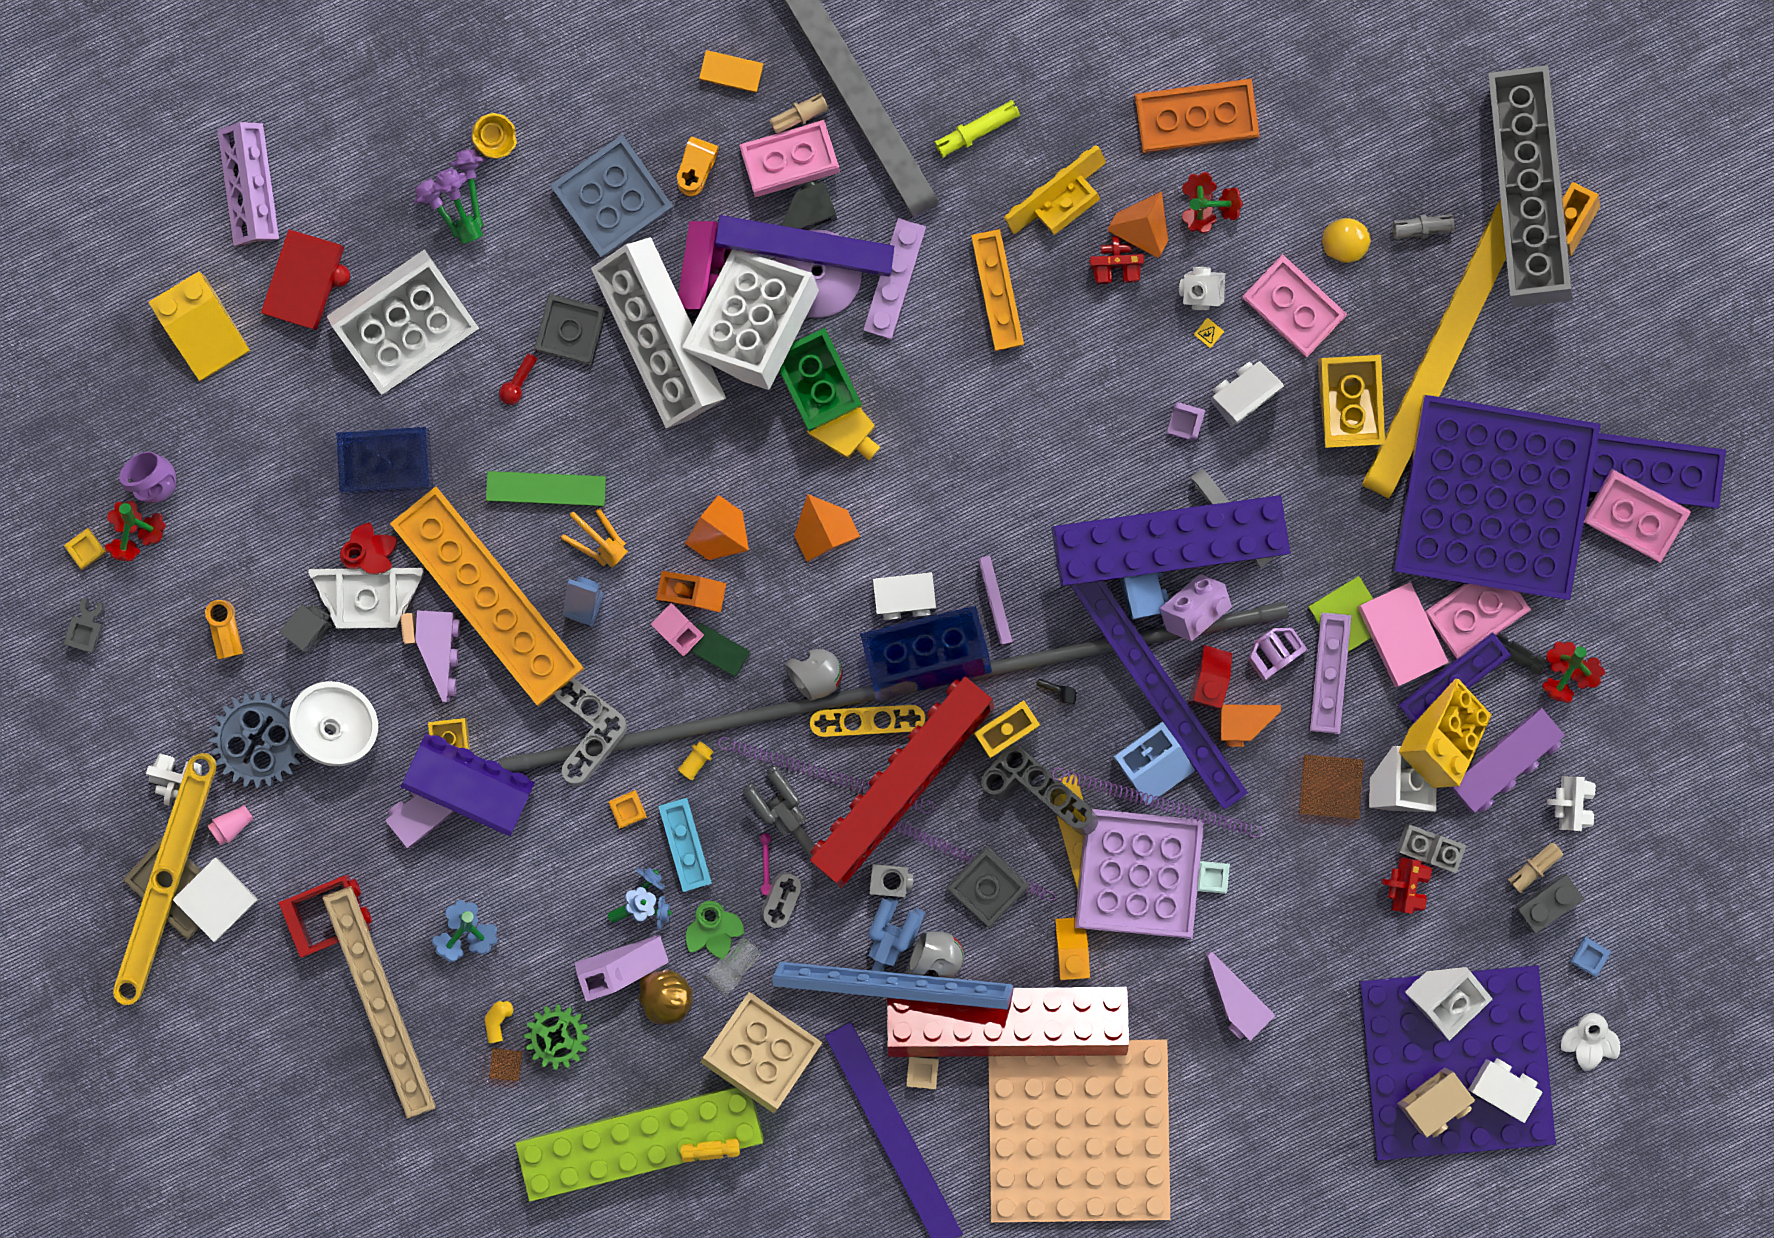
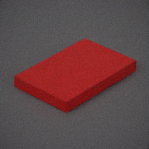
(302, 279)

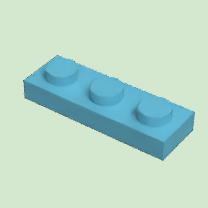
(685, 844)

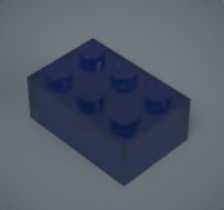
(384, 460)

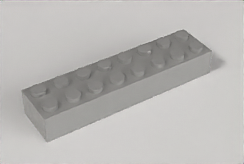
(1530, 187)

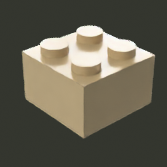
(1437, 1103)

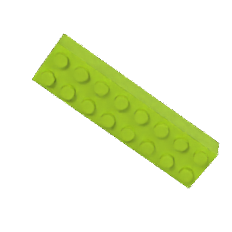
(634, 1141)

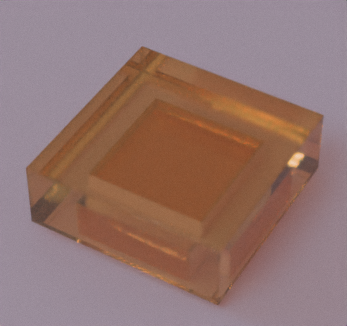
(505, 1064)

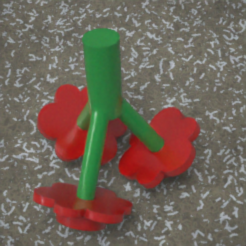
(1200, 192)
(127, 519)
(1571, 662)

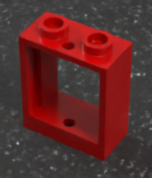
(296, 924)

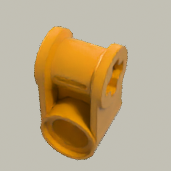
(696, 161)

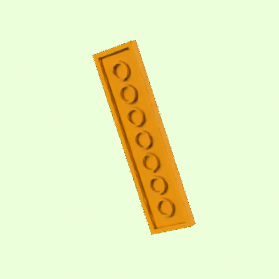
(487, 596)

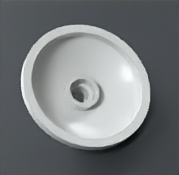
(334, 708)

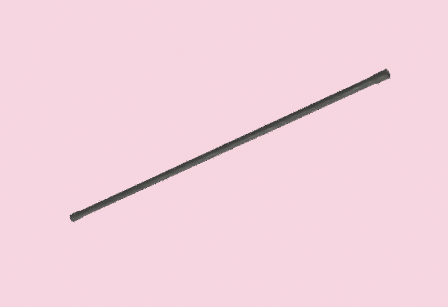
(525, 762)

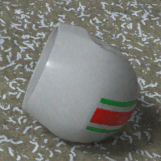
(817, 675)
(936, 952)

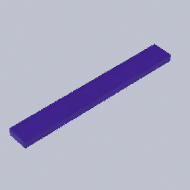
(892, 1132)

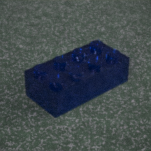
(926, 653)

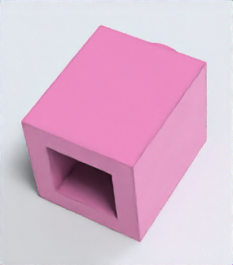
(677, 629)

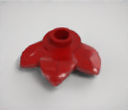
(371, 548)

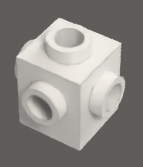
(1211, 283)

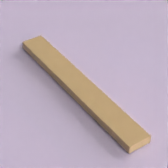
(379, 1002)

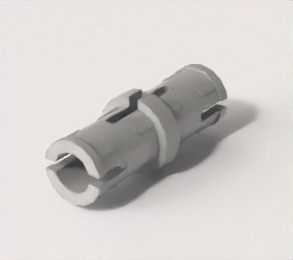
(1423, 226)

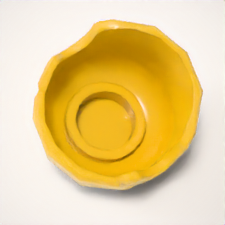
(494, 136)
(1346, 240)

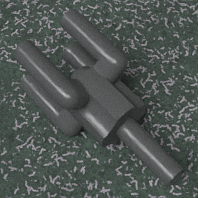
(781, 808)

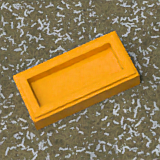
(731, 71)

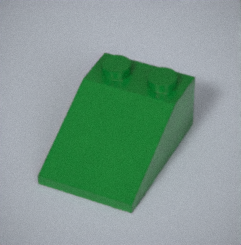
(818, 380)

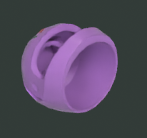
(151, 477)

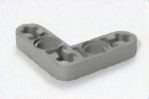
(598, 723)

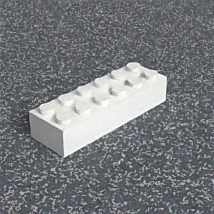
(655, 332)

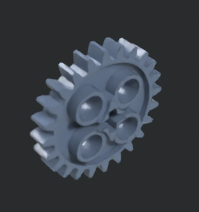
(235, 726)

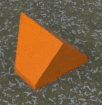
(1143, 225)
(823, 528)
(719, 531)

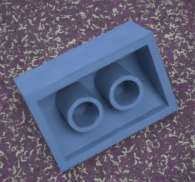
(1143, 595)

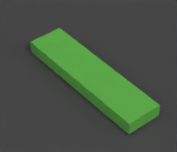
(546, 488)

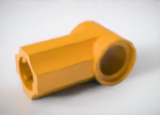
(224, 633)

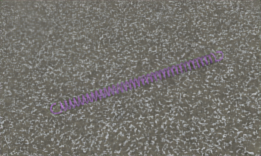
(803, 772)
(1188, 813)
(960, 858)

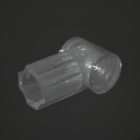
(729, 971)

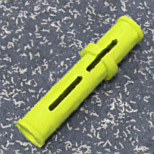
(967, 134)

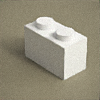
(904, 595)
(1505, 1090)

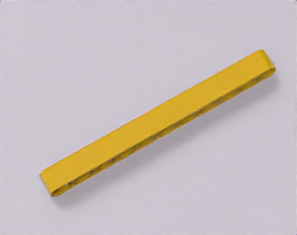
(1439, 356)

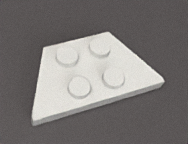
(364, 598)

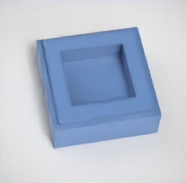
(1590, 956)

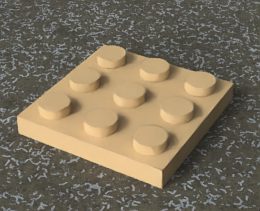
(761, 1052)

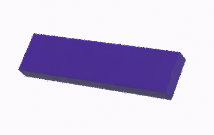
(1467, 668)

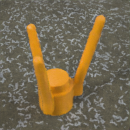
(610, 550)

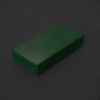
(720, 650)

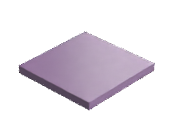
(1140, 874)

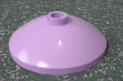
(835, 286)

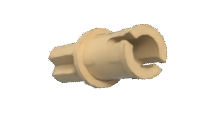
(799, 113)
(1536, 867)

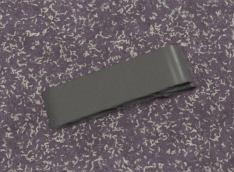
(1045, 793)

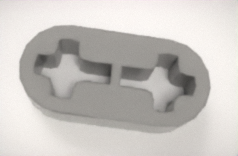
(787, 903)

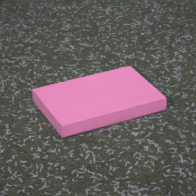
(789, 158)
(1294, 306)
(1636, 515)
(1473, 613)
(1402, 634)

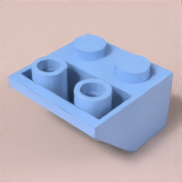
(1154, 762)

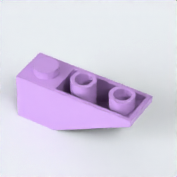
(436, 643)
(619, 967)

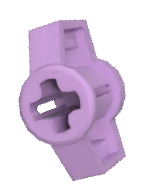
(1275, 651)

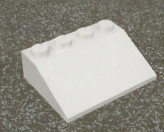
(752, 317)
(402, 322)

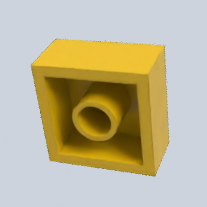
(453, 731)

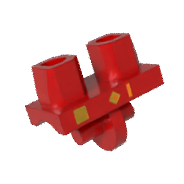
(1130, 264)
(1404, 885)

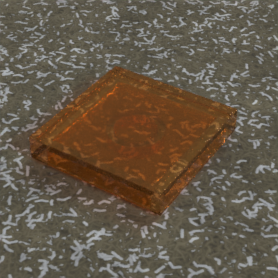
(1331, 786)

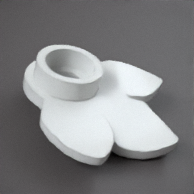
(1591, 1046)

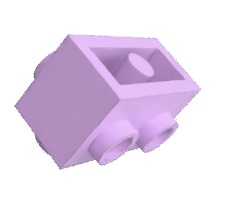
(1195, 607)

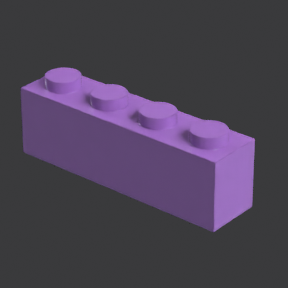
(1507, 759)

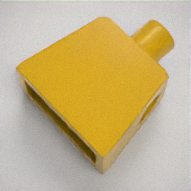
(848, 435)

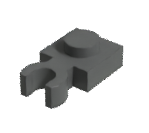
(83, 631)

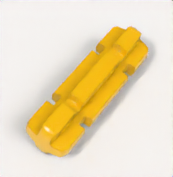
(710, 1150)

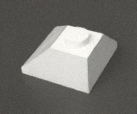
(1400, 787)
(1449, 998)

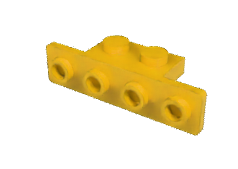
(1060, 198)

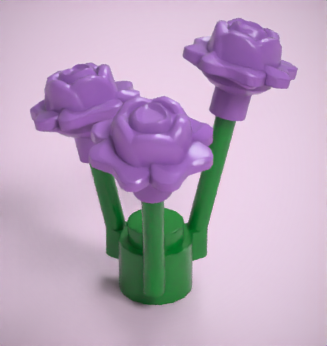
(449, 182)

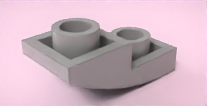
(1431, 848)

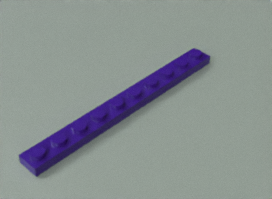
(1160, 692)

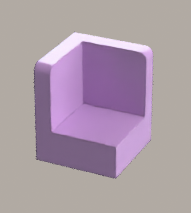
(1185, 422)

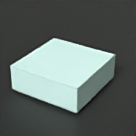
(1213, 877)

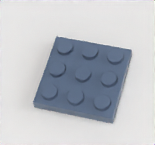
(612, 196)

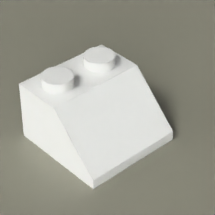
(1245, 393)

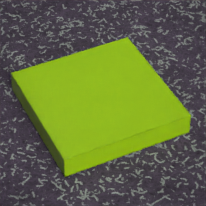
(1345, 601)

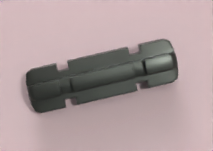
(1523, 655)

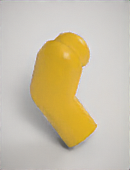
(494, 1018)

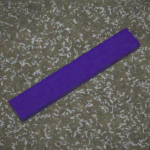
(804, 245)

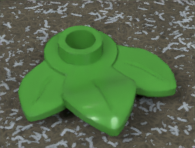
(715, 933)

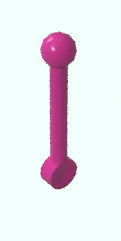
(765, 839)

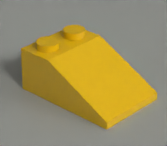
(199, 325)
(1351, 400)

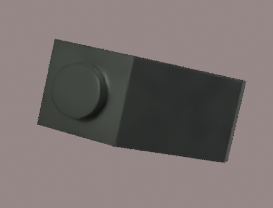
(810, 207)

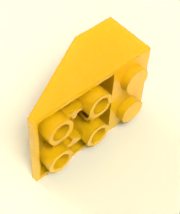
(1446, 736)

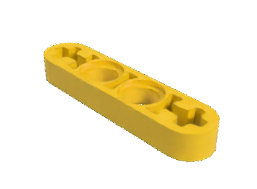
(867, 717)

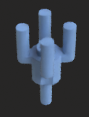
(889, 939)

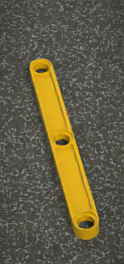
(172, 859)

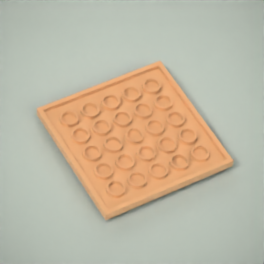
(1080, 1136)

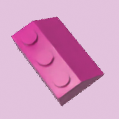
(700, 265)

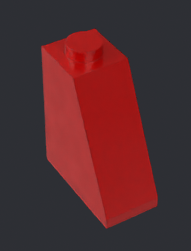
(1211, 678)

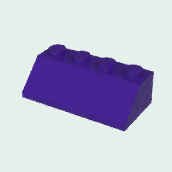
(467, 784)

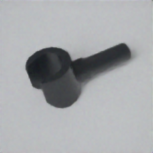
(1067, 693)

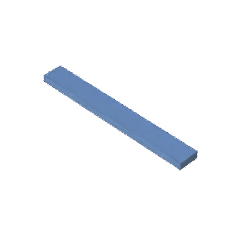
(893, 985)

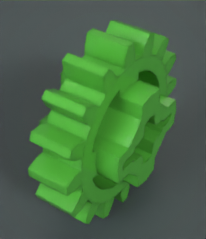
(544, 1031)

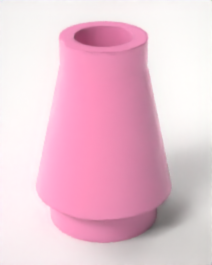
(229, 825)

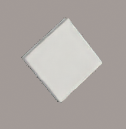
(215, 899)

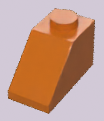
(691, 591)
(1244, 722)

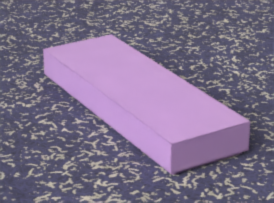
(995, 600)

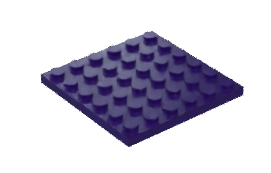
(1496, 497)
(1409, 1050)

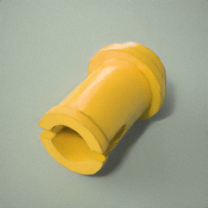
(696, 760)

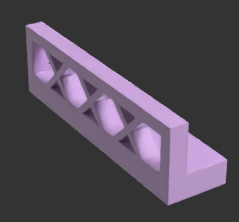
(252, 182)

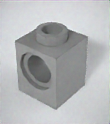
(878, 873)

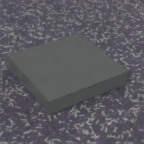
(570, 329)
(987, 886)

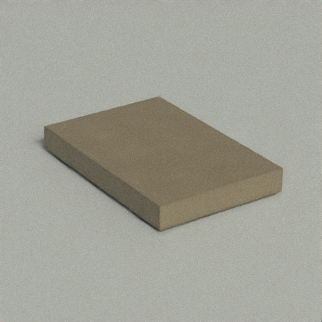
(139, 877)

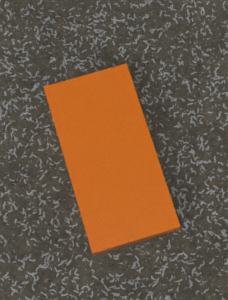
(1196, 115)

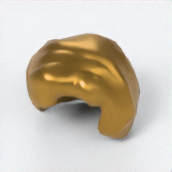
(665, 997)

